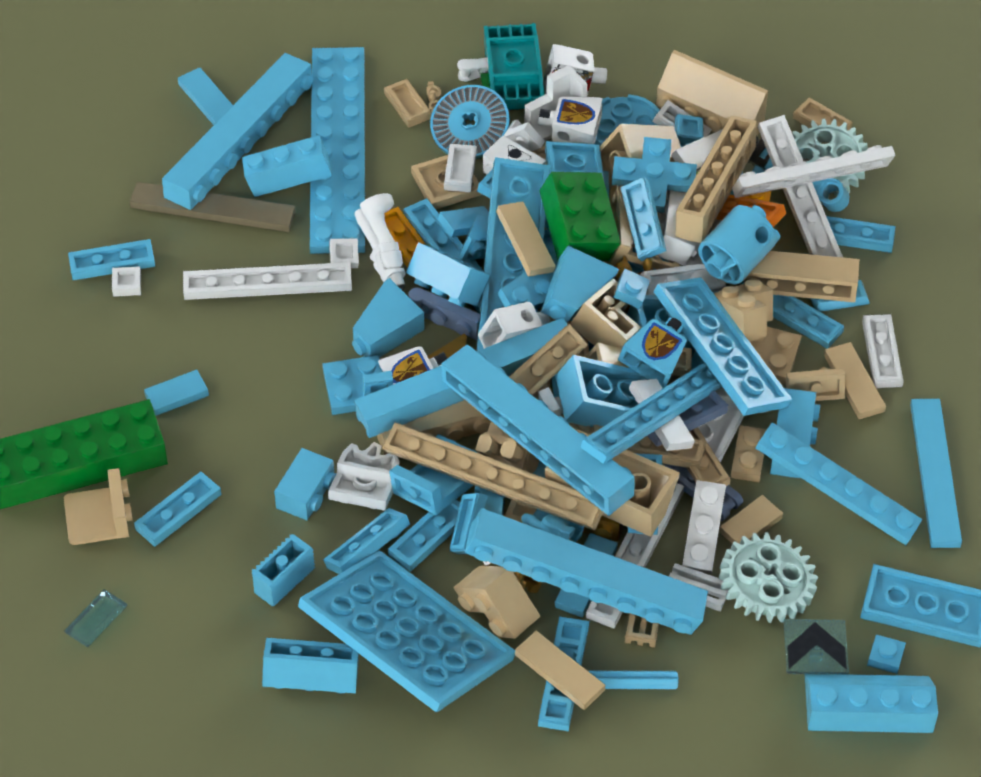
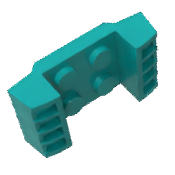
(514, 63)

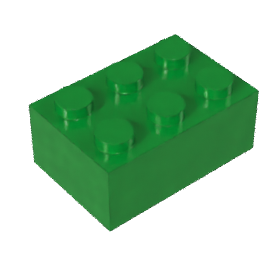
(580, 214)

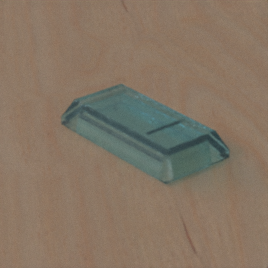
(95, 618)

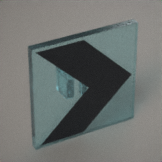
(816, 647)

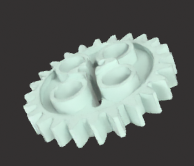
(839, 141)
(768, 577)

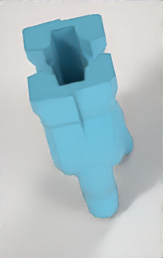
(553, 525)

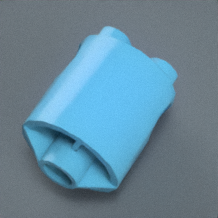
(738, 244)

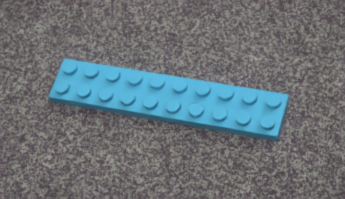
(340, 122)

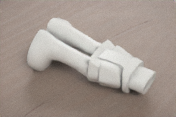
(386, 251)

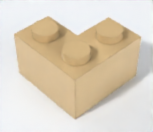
(749, 307)
(604, 319)
(500, 598)

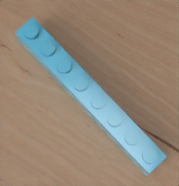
(237, 131)
(537, 429)
(586, 572)

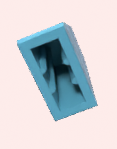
(574, 282)
(387, 322)

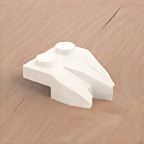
(363, 477)

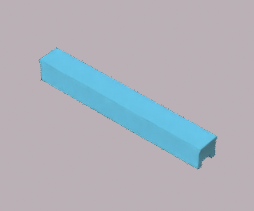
(429, 393)

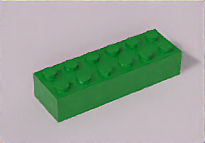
(79, 453)

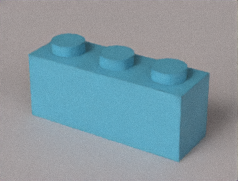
(286, 166)
(447, 275)
(798, 422)
(310, 665)

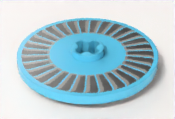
(469, 103)

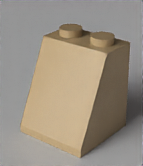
(628, 142)

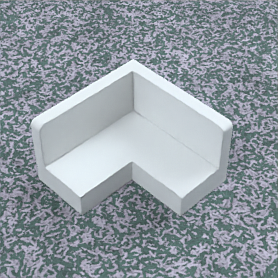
(561, 83)

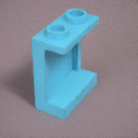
(426, 486)

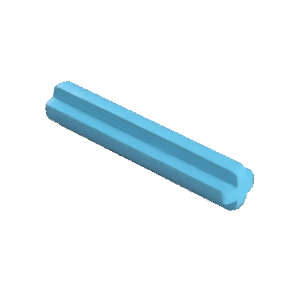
(637, 679)

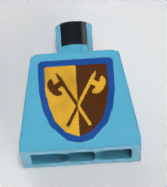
(655, 350)

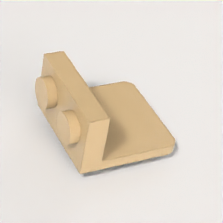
(99, 512)

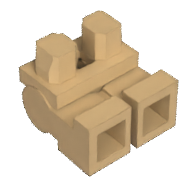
(505, 449)

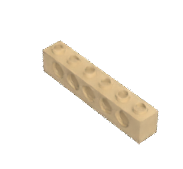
(716, 179)

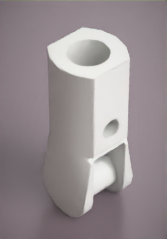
(471, 68)

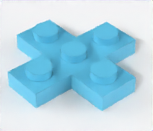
(657, 169)

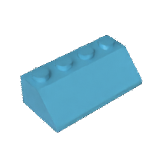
(871, 703)

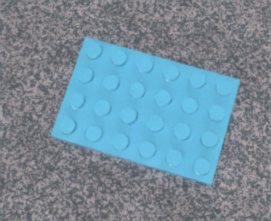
(407, 630)

